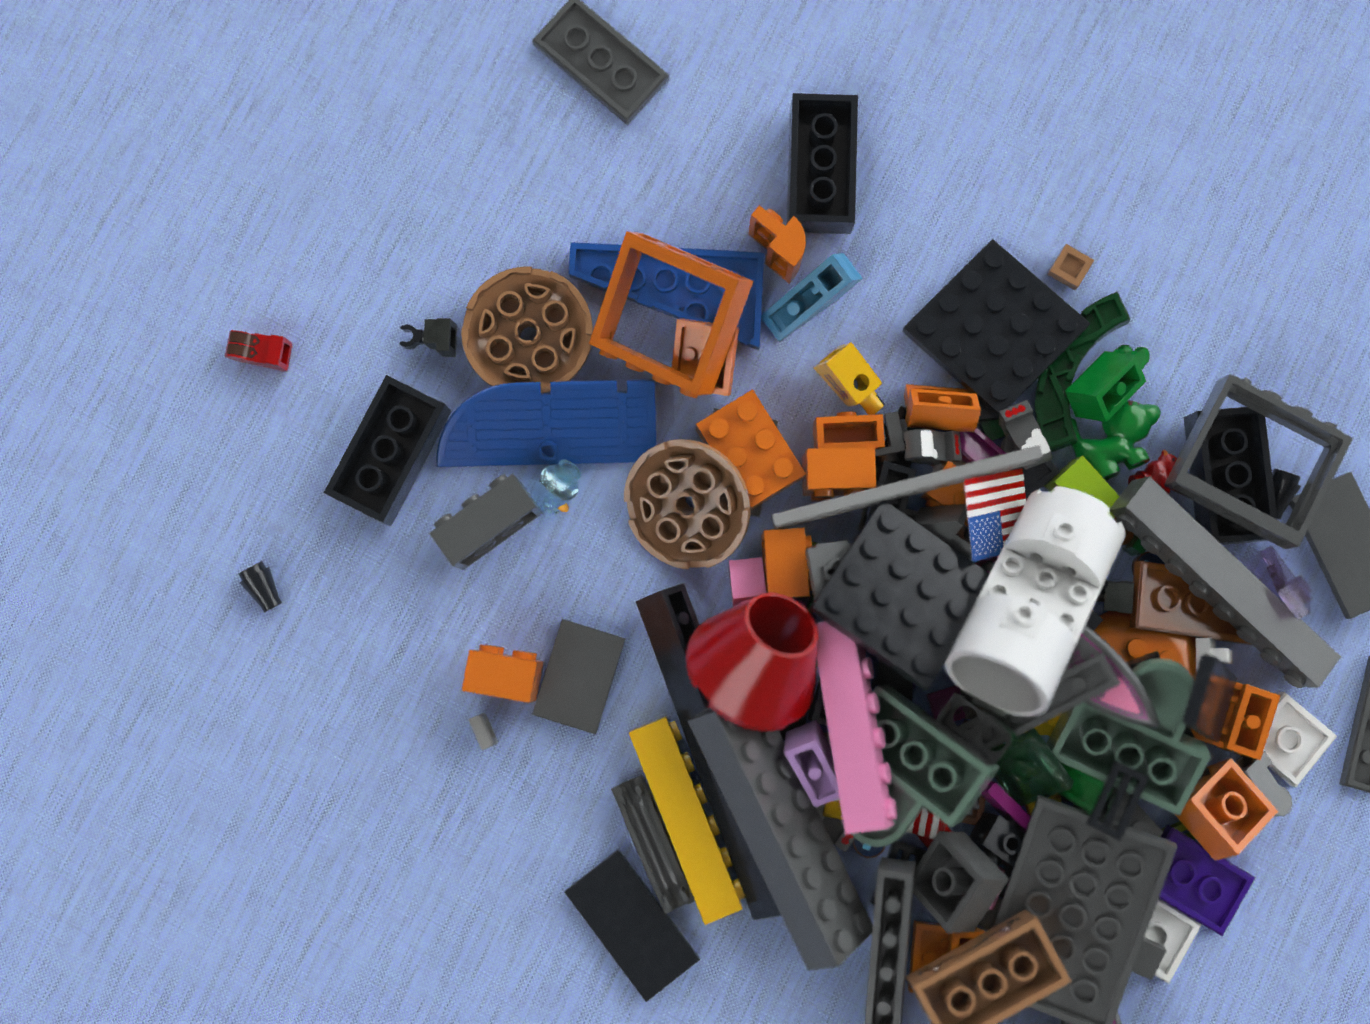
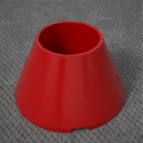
(756, 662)

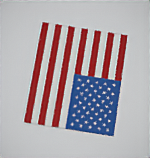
(992, 510)

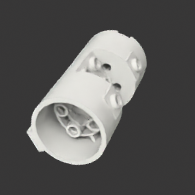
(1035, 602)

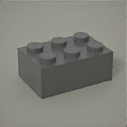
(485, 521)

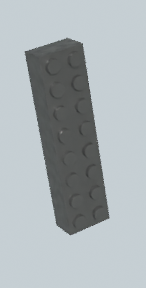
(785, 839)

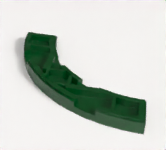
(1051, 402)

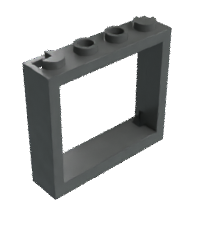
(1294, 418)

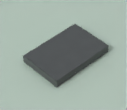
(578, 676)

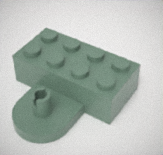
(1170, 758)
(924, 768)

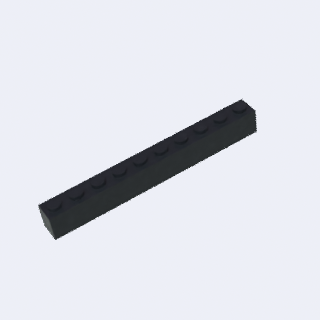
(669, 625)

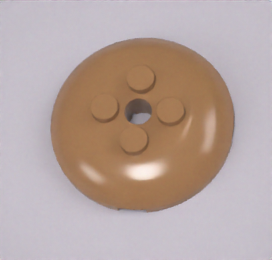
(522, 300)
(664, 520)

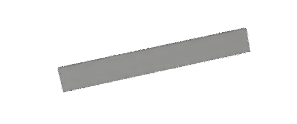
(906, 488)

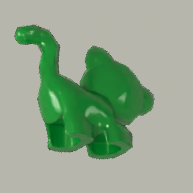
(1123, 430)

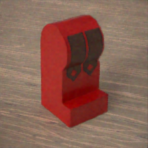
(259, 349)

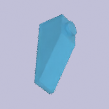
(811, 295)

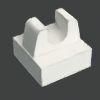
(1208, 647)

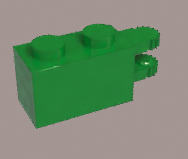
(1108, 383)

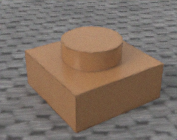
(1070, 267)

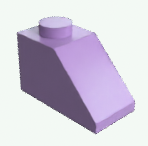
(812, 762)

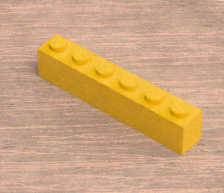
(686, 820)

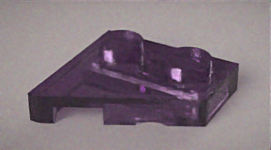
(1291, 589)

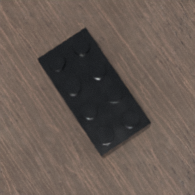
(823, 162)
(388, 450)
(1238, 463)

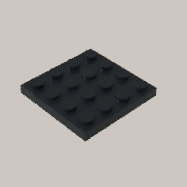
(995, 327)
(901, 594)

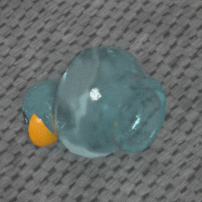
(562, 485)

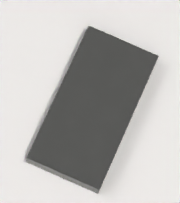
(600, 60)
(1342, 543)

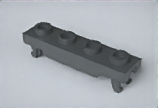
(653, 844)

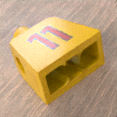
(842, 368)

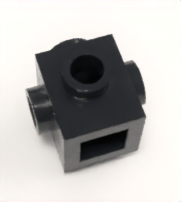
(998, 838)

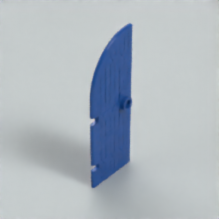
(572, 423)

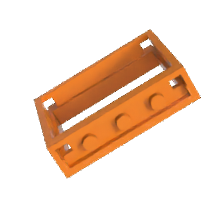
(722, 330)

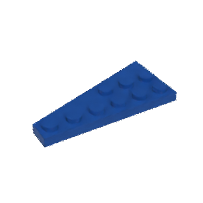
(674, 290)

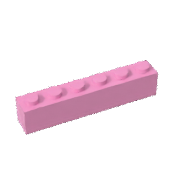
(854, 732)

